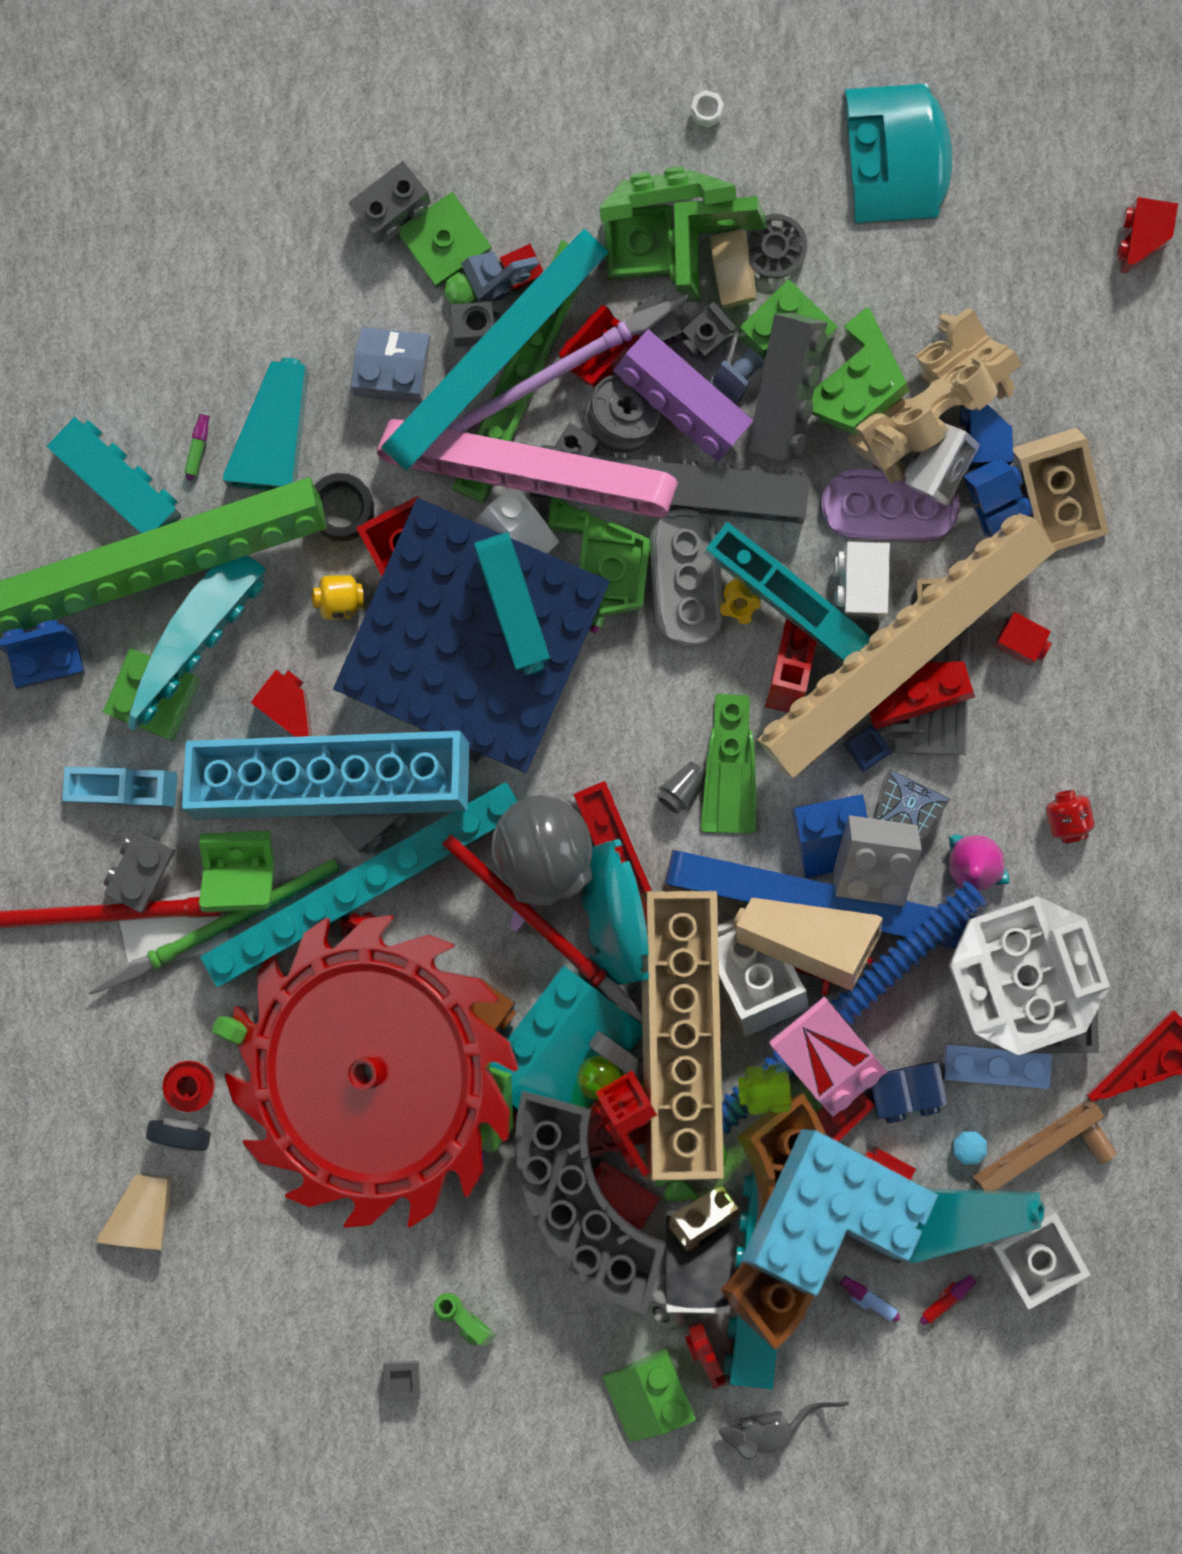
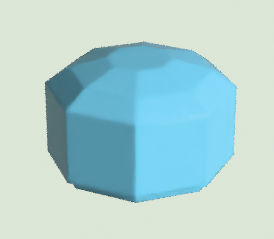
(969, 1147)

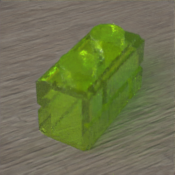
(765, 1089)

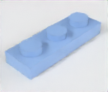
(996, 1066)

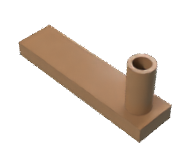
(1077, 1121)

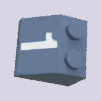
(390, 365)

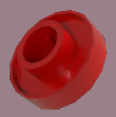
(188, 1086)

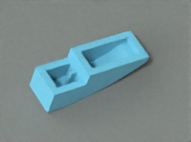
(119, 786)

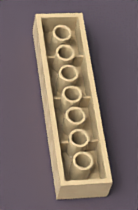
(682, 1036)

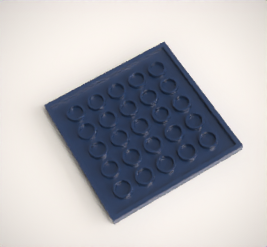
(437, 649)

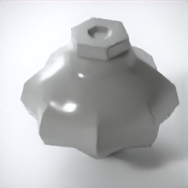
(660, 1316)

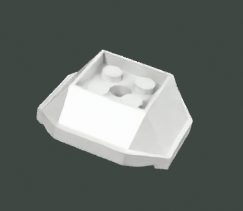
(1065, 967)

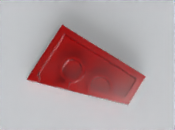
(927, 690)

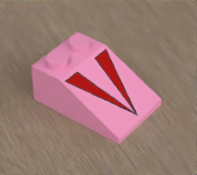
(828, 1057)

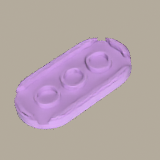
(871, 508)

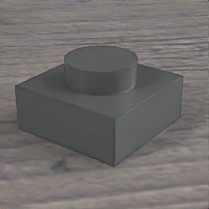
(401, 1380)

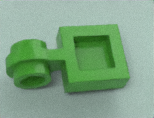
(473, 1329)

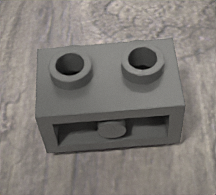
(390, 203)

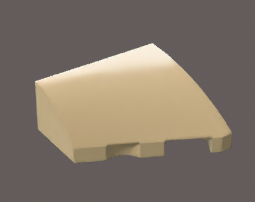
(140, 1214)

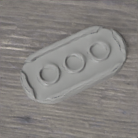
(684, 579)

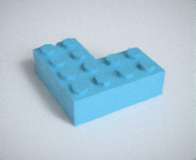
(830, 1194)

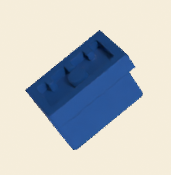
(42, 654)

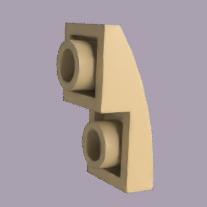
(732, 268)

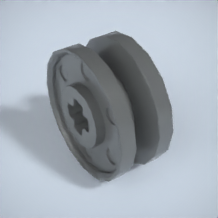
(620, 416)

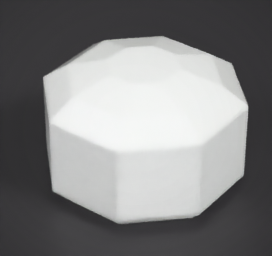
(707, 108)

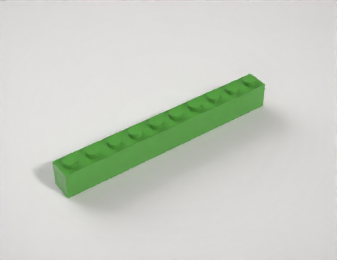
(161, 555)

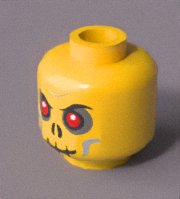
(338, 597)

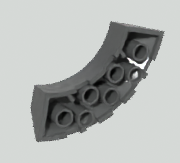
(573, 1208)

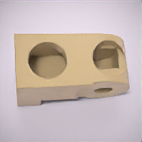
(703, 1217)

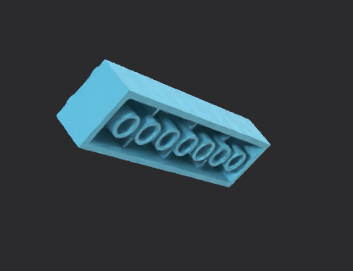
(326, 775)

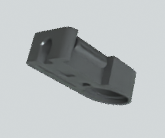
(617, 1055)

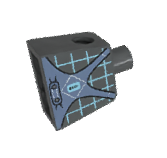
(908, 802)

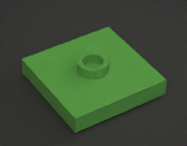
(443, 239)
(639, 244)

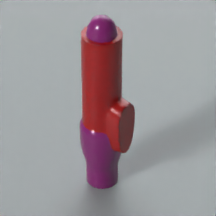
(948, 1297)

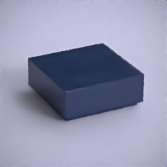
(867, 748)

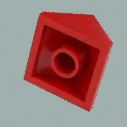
(383, 532)

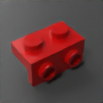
(603, 364)

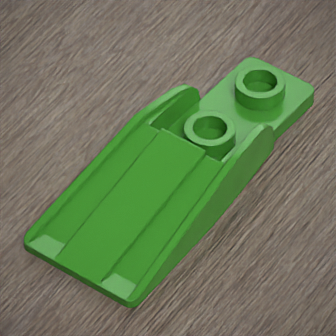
(730, 770)

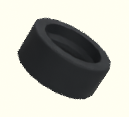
(367, 508)

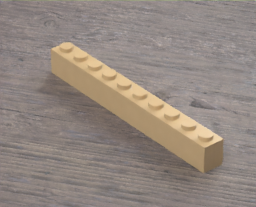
(906, 644)

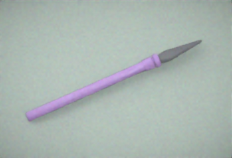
(637, 324)

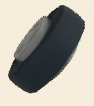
(178, 1135)

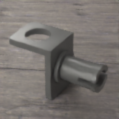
(576, 442)

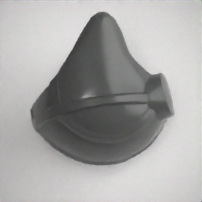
(542, 850)

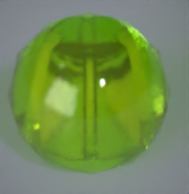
(595, 1074)

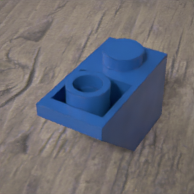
(990, 432)

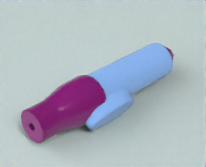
(867, 1299)

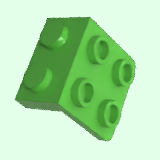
(236, 871)

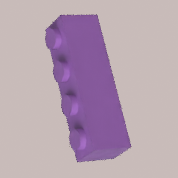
(682, 395)

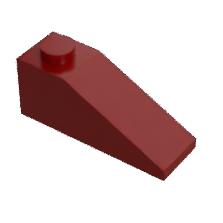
(790, 668)

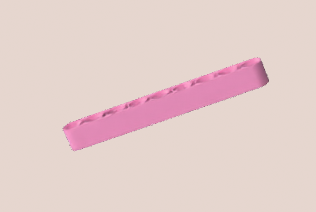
(544, 472)

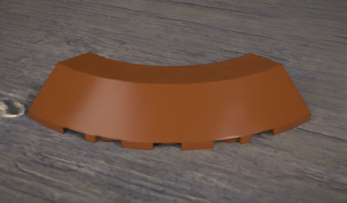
(759, 1299)

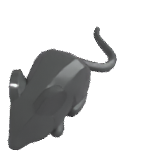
(766, 1433)

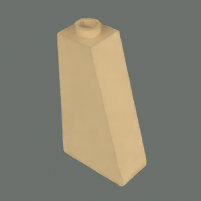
(811, 938)

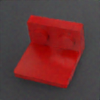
(622, 1110)

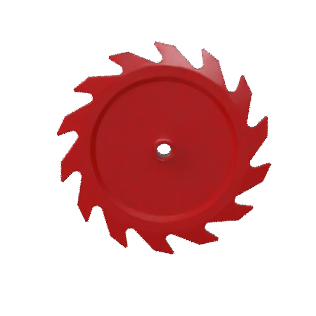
(425, 1059)

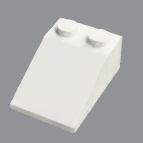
(757, 985)

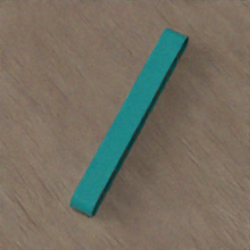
(494, 349)

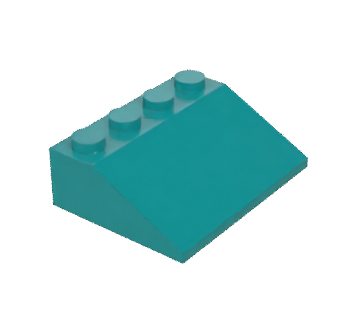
(556, 1036)

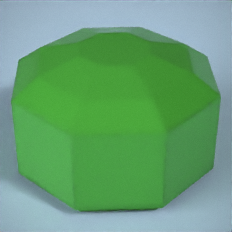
(459, 290)
(229, 1029)

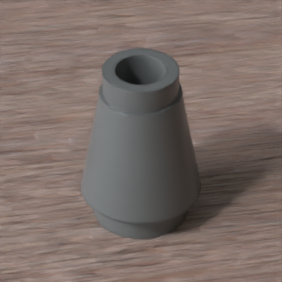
(681, 787)

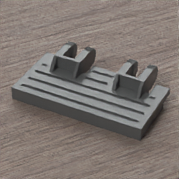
(943, 729)

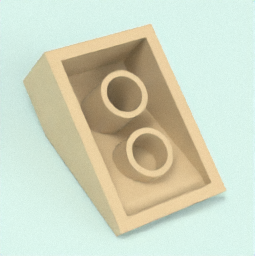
(1062, 487)

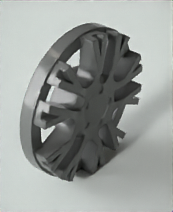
(776, 246)

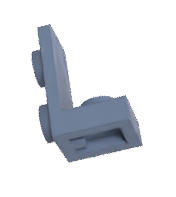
(489, 278)

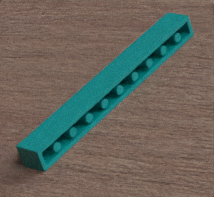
(356, 887)

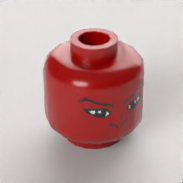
(1070, 816)

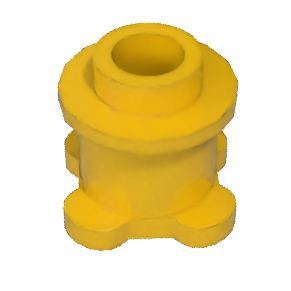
(739, 602)

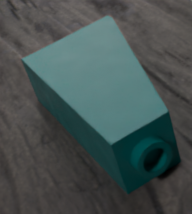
(272, 434)
(512, 603)
(975, 1218)

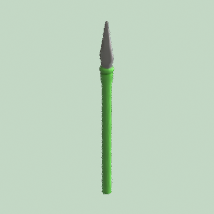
(169, 951)

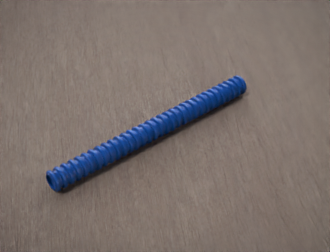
(882, 975)

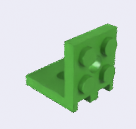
(697, 218)

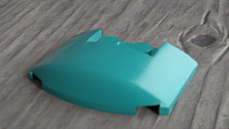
(897, 153)
(615, 916)

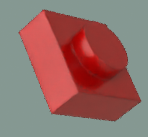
(520, 254)

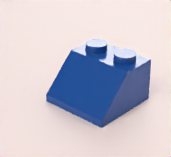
(821, 830)

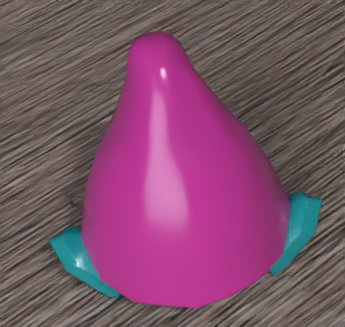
(976, 861)

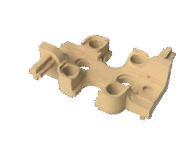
(959, 371)

